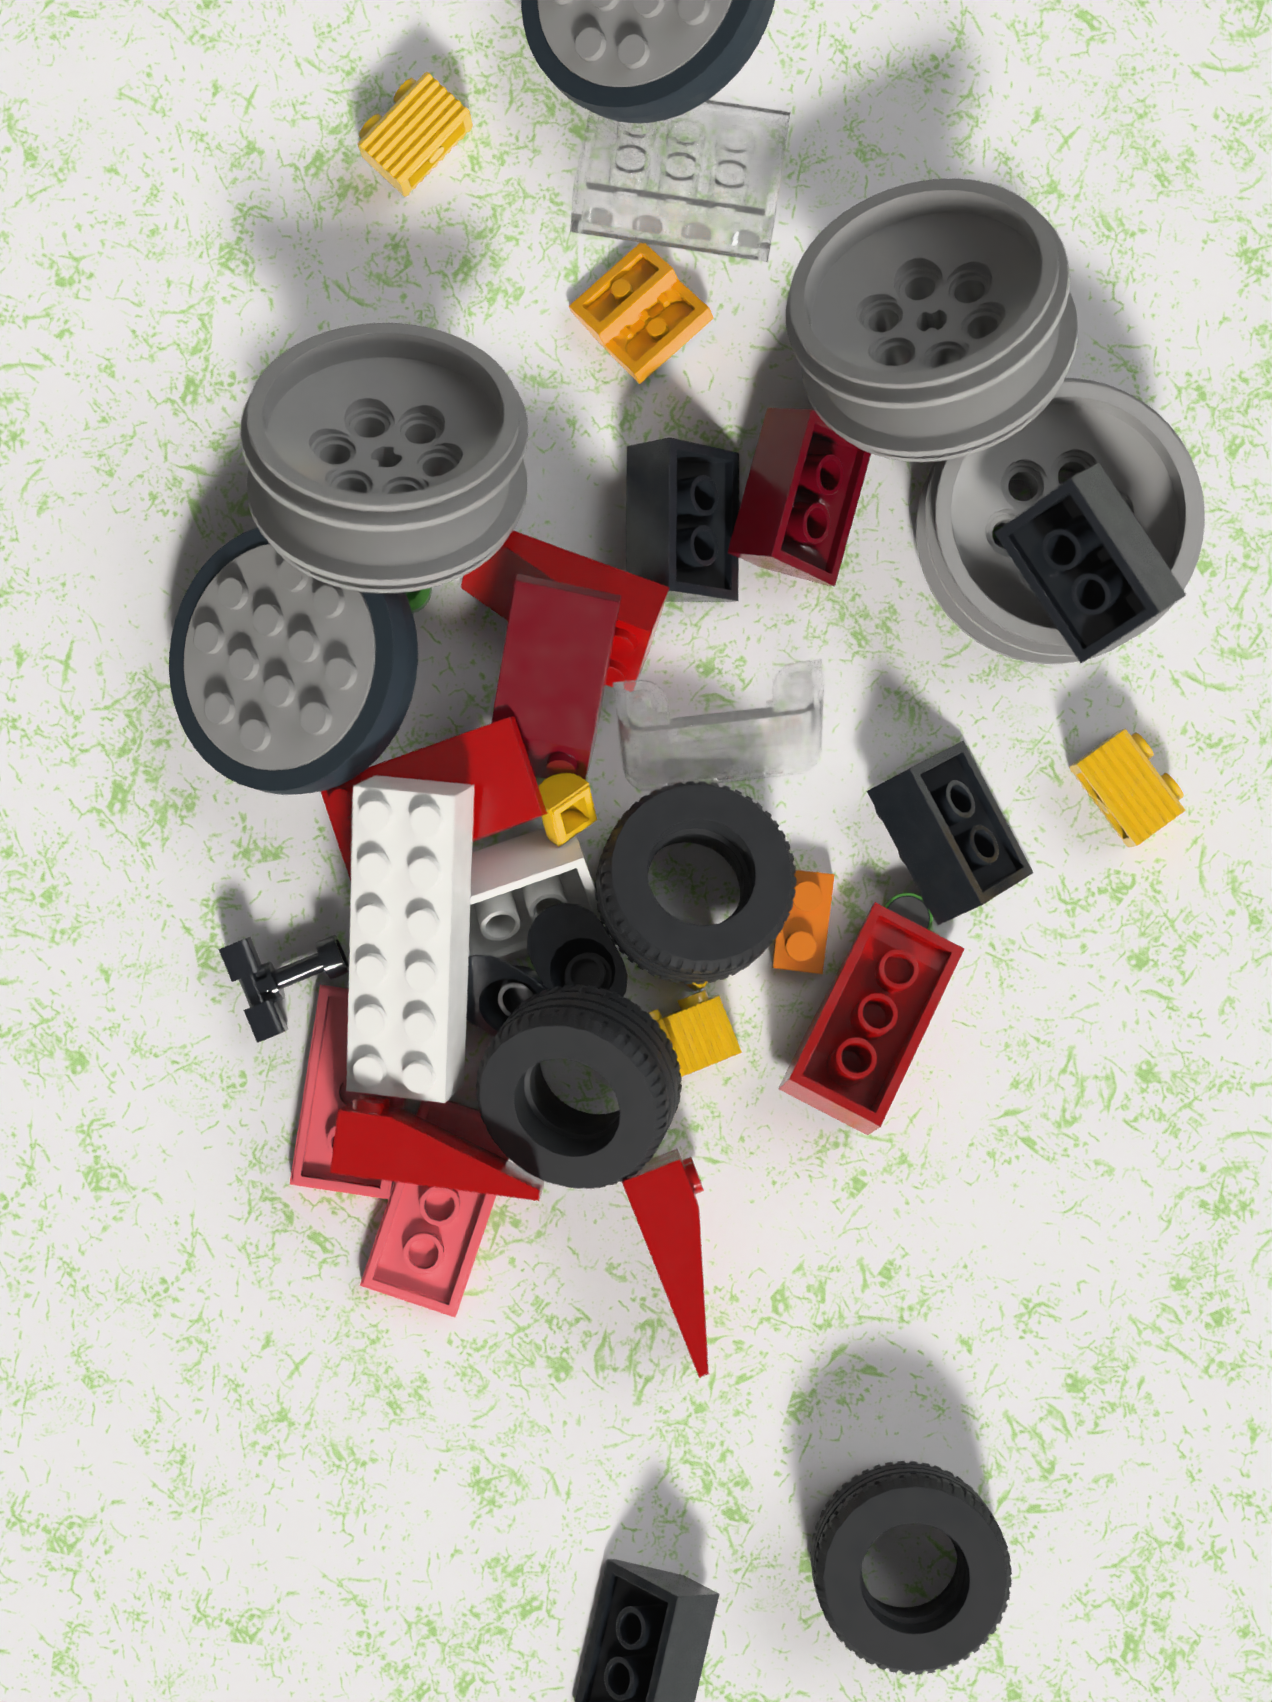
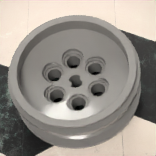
(933, 319)
(385, 457)
(970, 497)

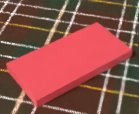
(322, 1099)
(432, 1232)

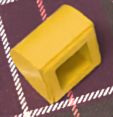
(567, 806)

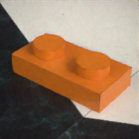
(804, 934)

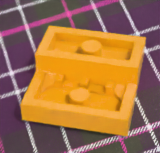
(641, 312)

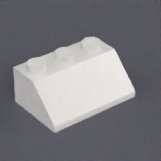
(516, 884)

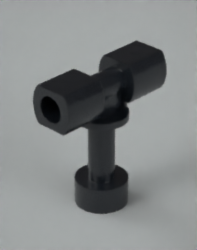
(265, 984)

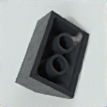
(683, 518)
(1090, 562)
(950, 833)
(647, 1636)

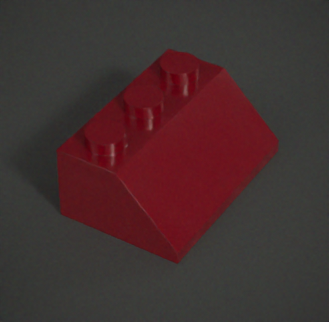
(799, 497)

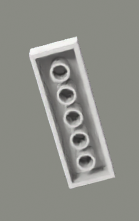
(409, 937)

